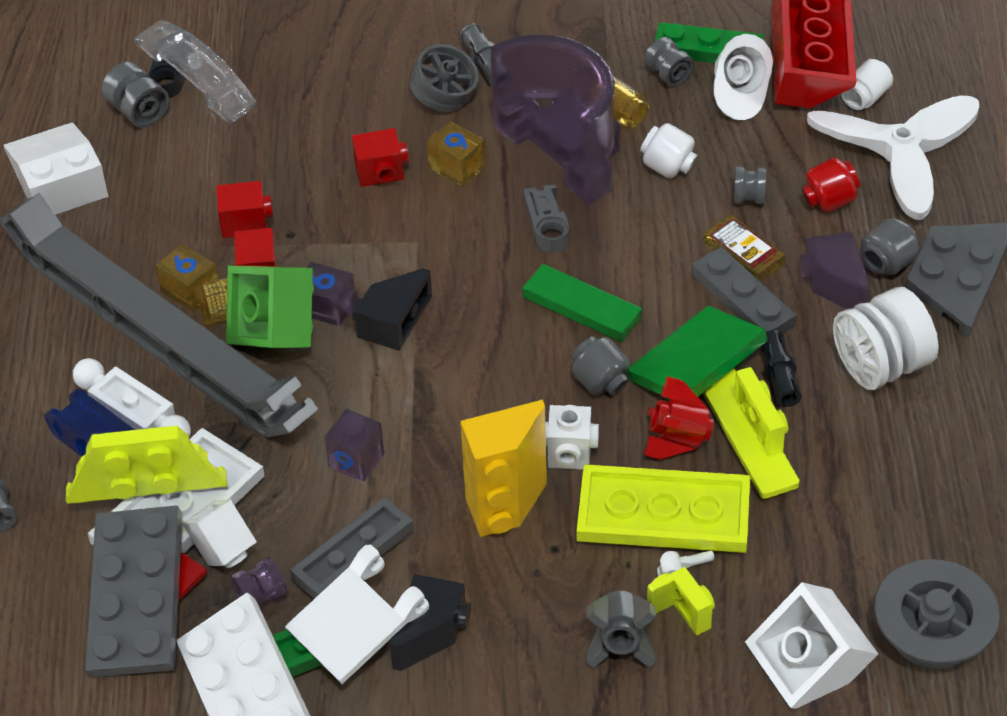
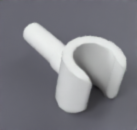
(672, 561)

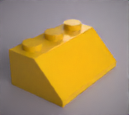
(504, 465)

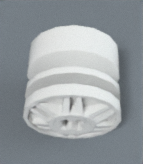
(885, 338)

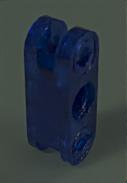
(81, 420)

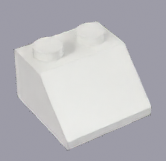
(810, 645)

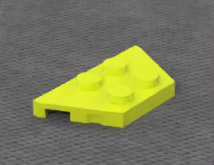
(142, 464)

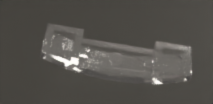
(200, 65)

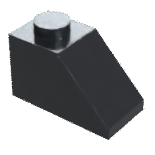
(392, 308)
(436, 627)

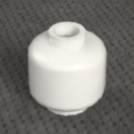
(668, 151)

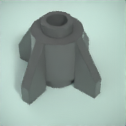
(620, 627)

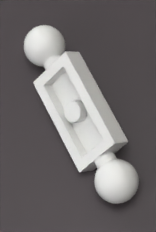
(127, 397)

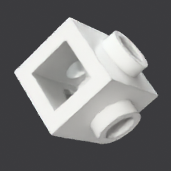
(570, 436)

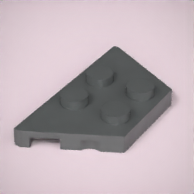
(958, 269)

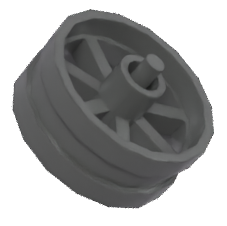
(446, 63)

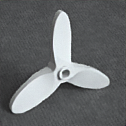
(905, 144)

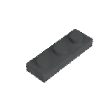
(742, 292)
(378, 526)

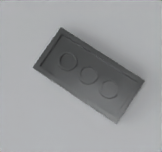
(134, 592)

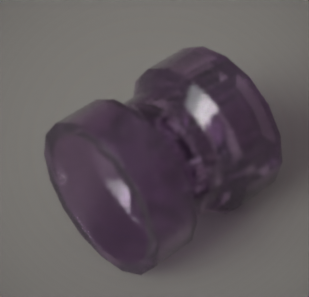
(261, 583)

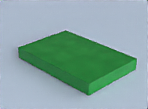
(699, 352)

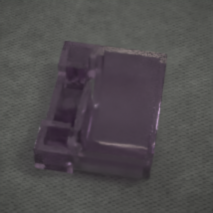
(577, 123)

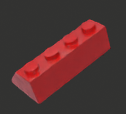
(812, 51)

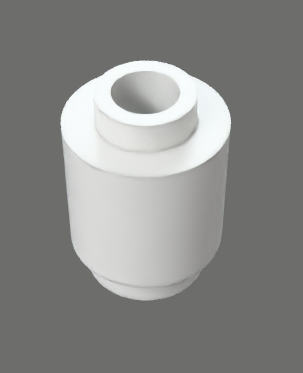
(872, 82)

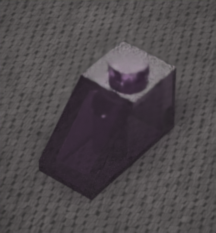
(835, 269)

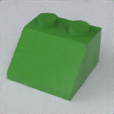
(269, 306)

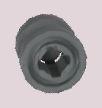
(670, 63)

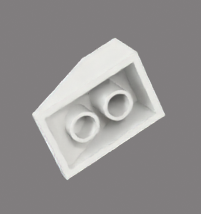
(58, 167)

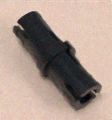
(780, 369)

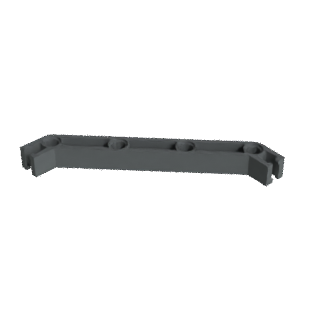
(155, 323)

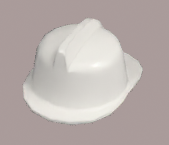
(742, 76)

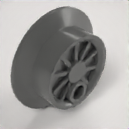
(936, 613)

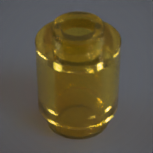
(629, 105)

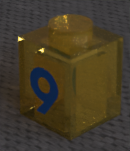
(456, 153)
(183, 271)

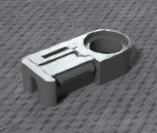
(545, 215)

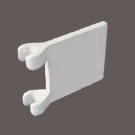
(351, 620)

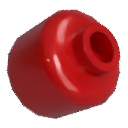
(831, 185)

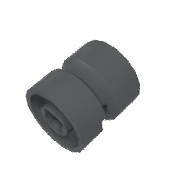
(135, 94)

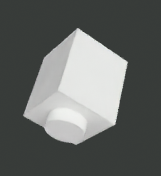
(220, 534)

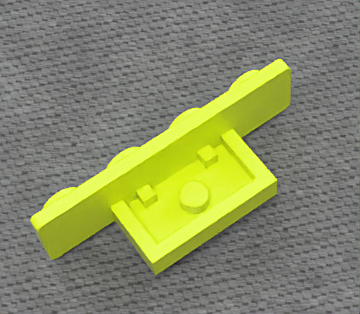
(753, 429)

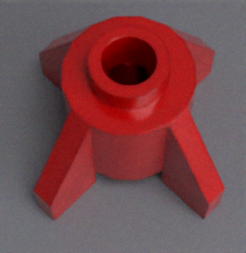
(679, 422)

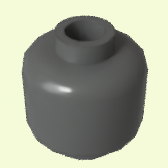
(889, 247)
(600, 366)

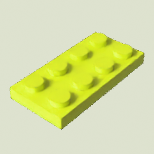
(664, 508)

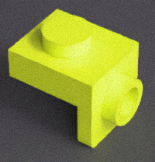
(689, 598)

